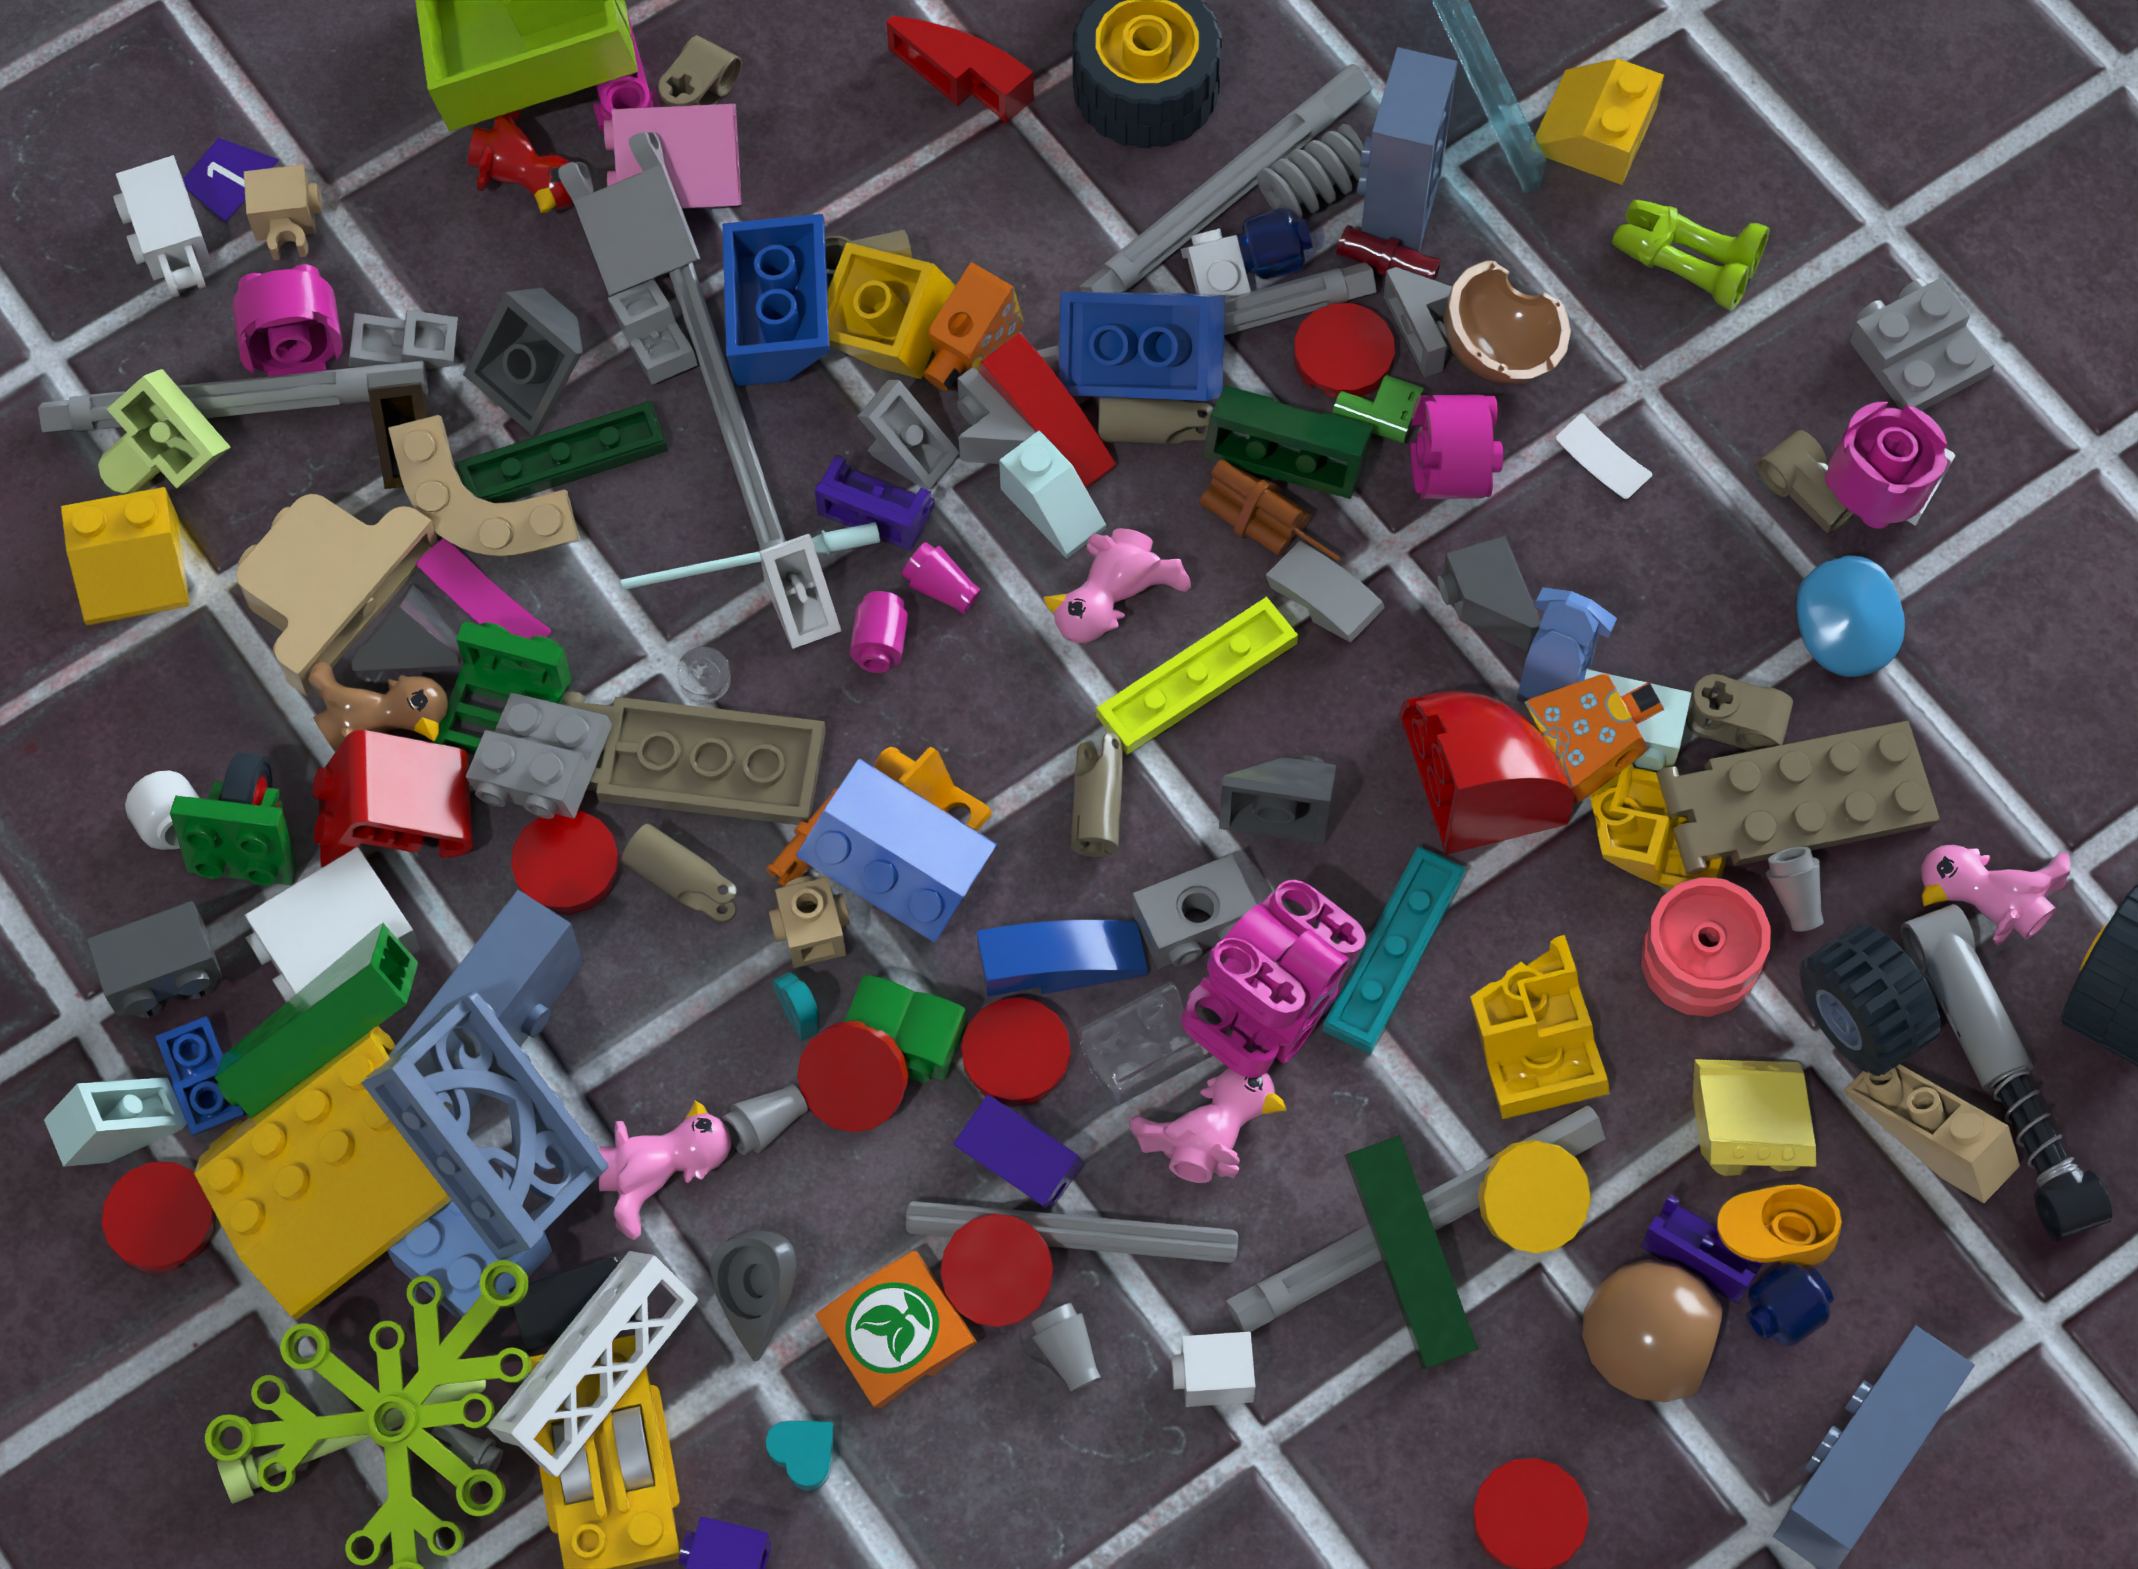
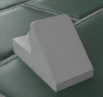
(1419, 312)
(994, 422)
(906, 436)

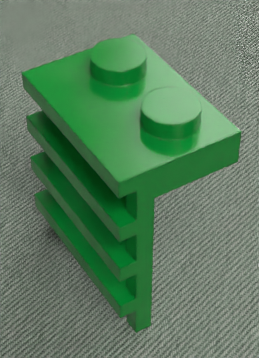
(494, 668)

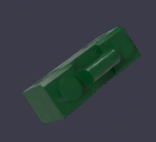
(1287, 442)

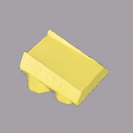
(1753, 1115)

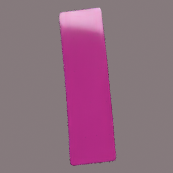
(476, 592)

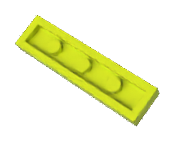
(1197, 675)

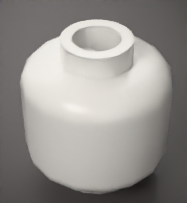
(150, 806)

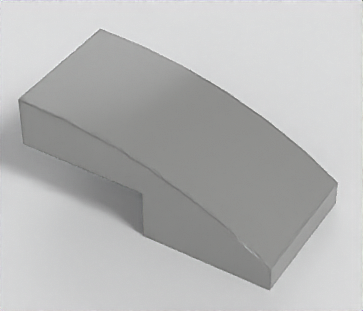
(652, 331)
(392, 340)
(1327, 590)

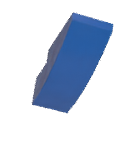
(1059, 955)

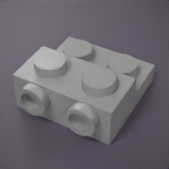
(1920, 345)
(539, 756)

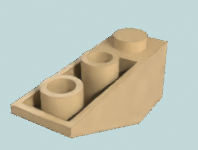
(1939, 1129)

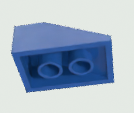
(1142, 345)

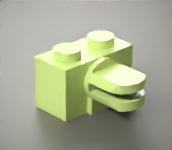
(161, 435)

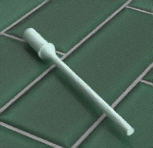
(823, 543)

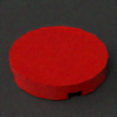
(1344, 349)
(565, 862)
(1016, 1051)
(852, 1076)
(158, 1217)
(996, 1270)
(1530, 1515)

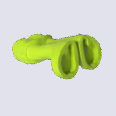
(1656, 228)

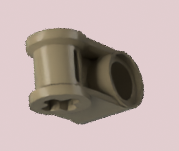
(699, 75)
(1743, 713)

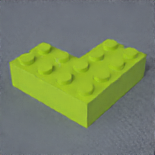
(518, 53)

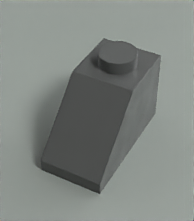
(1490, 592)

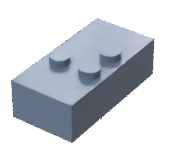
(1407, 147)
(516, 969)
(1863, 1463)

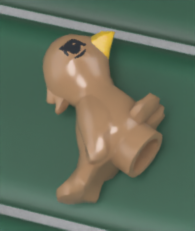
(410, 704)

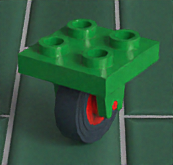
(238, 827)

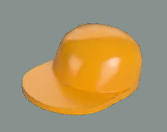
(1781, 1225)

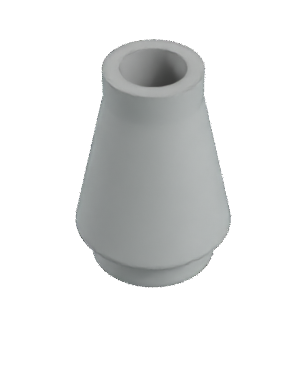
(1797, 885)
(762, 1118)
(1067, 1346)

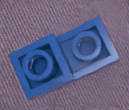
(192, 1062)

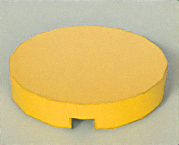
(1534, 1196)

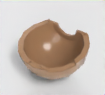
(1503, 331)
(1652, 1329)

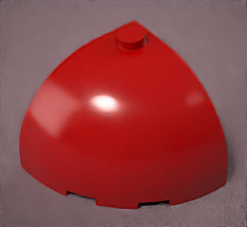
(1484, 769)

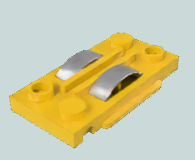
(621, 1485)

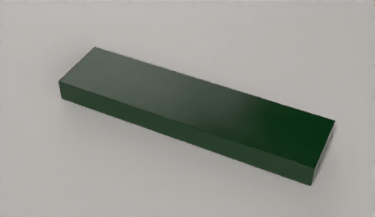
(564, 455)
(1411, 1252)

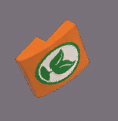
(895, 1328)

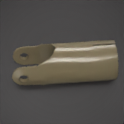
(1151, 420)
(1097, 799)
(672, 865)

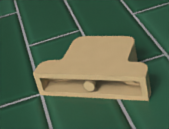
(328, 578)

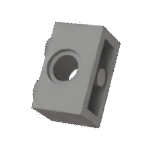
(1161, 910)

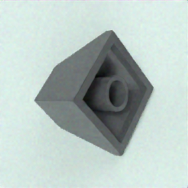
(526, 356)
(1279, 799)

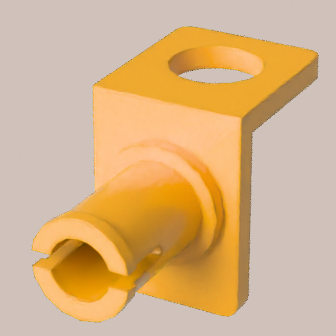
(931, 781)

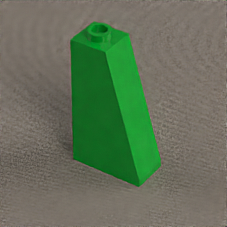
(319, 1022)

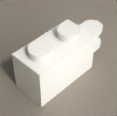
(163, 223)

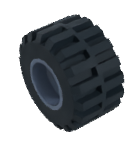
(1869, 999)

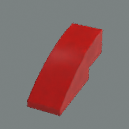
(962, 65)
(1047, 406)

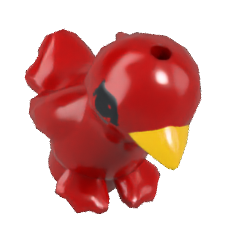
(510, 158)

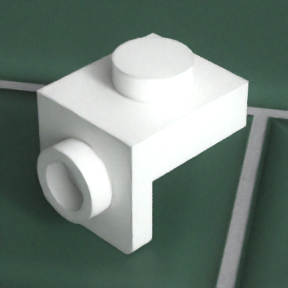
(1216, 264)

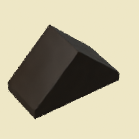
(392, 407)

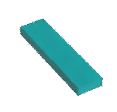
(1394, 950)

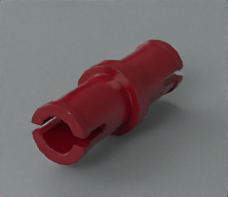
(1385, 254)

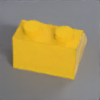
(1600, 117)
(885, 308)
(126, 555)

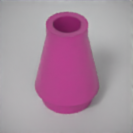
(939, 577)

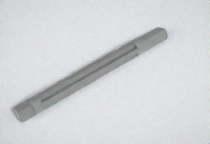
(1230, 183)
(1281, 301)
(245, 395)
(1359, 1250)

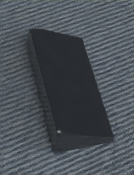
(557, 1300)

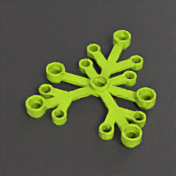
(437, 1365)

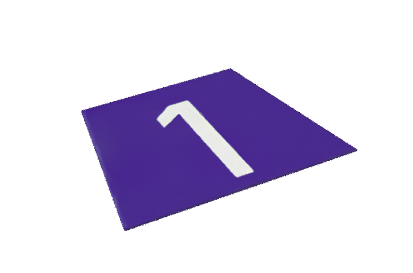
(219, 176)

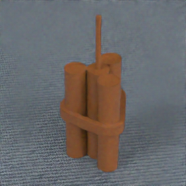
(1257, 509)

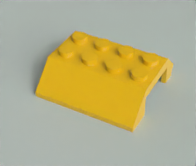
(318, 1181)

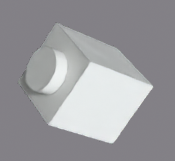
(1215, 1369)

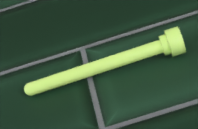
(241, 1476)

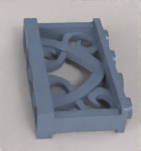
(537, 1119)

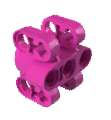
(1270, 1000)

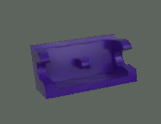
(861, 499)
(1019, 1152)
(1695, 1244)

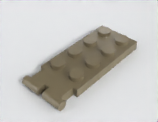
(707, 760)
(1800, 796)

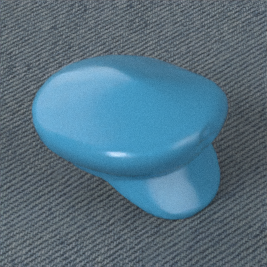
(1850, 616)

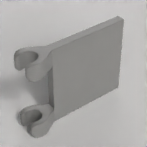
(635, 223)

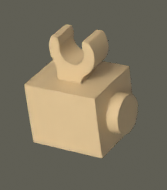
(282, 206)

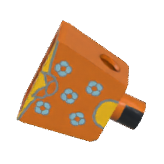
(971, 325)
(1594, 729)

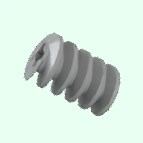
(1313, 172)

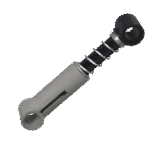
(1945, 952)

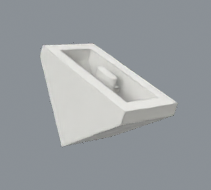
(799, 591)

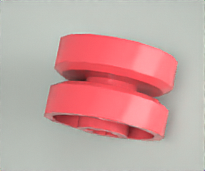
(1705, 946)

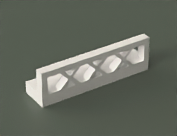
(578, 1349)

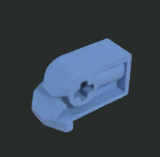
(1563, 642)

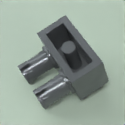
(155, 961)

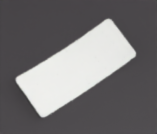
(1602, 457)

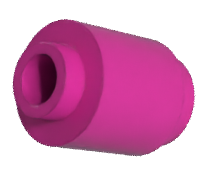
(879, 632)

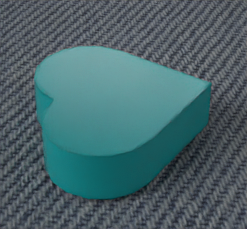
(797, 1004)
(803, 1450)

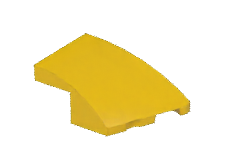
(1638, 830)
(1539, 1036)

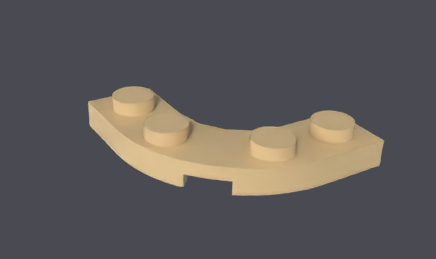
(463, 518)

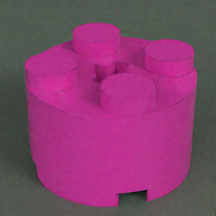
(286, 321)
(1455, 446)
(1887, 463)

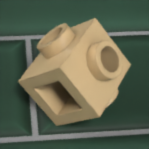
(810, 920)

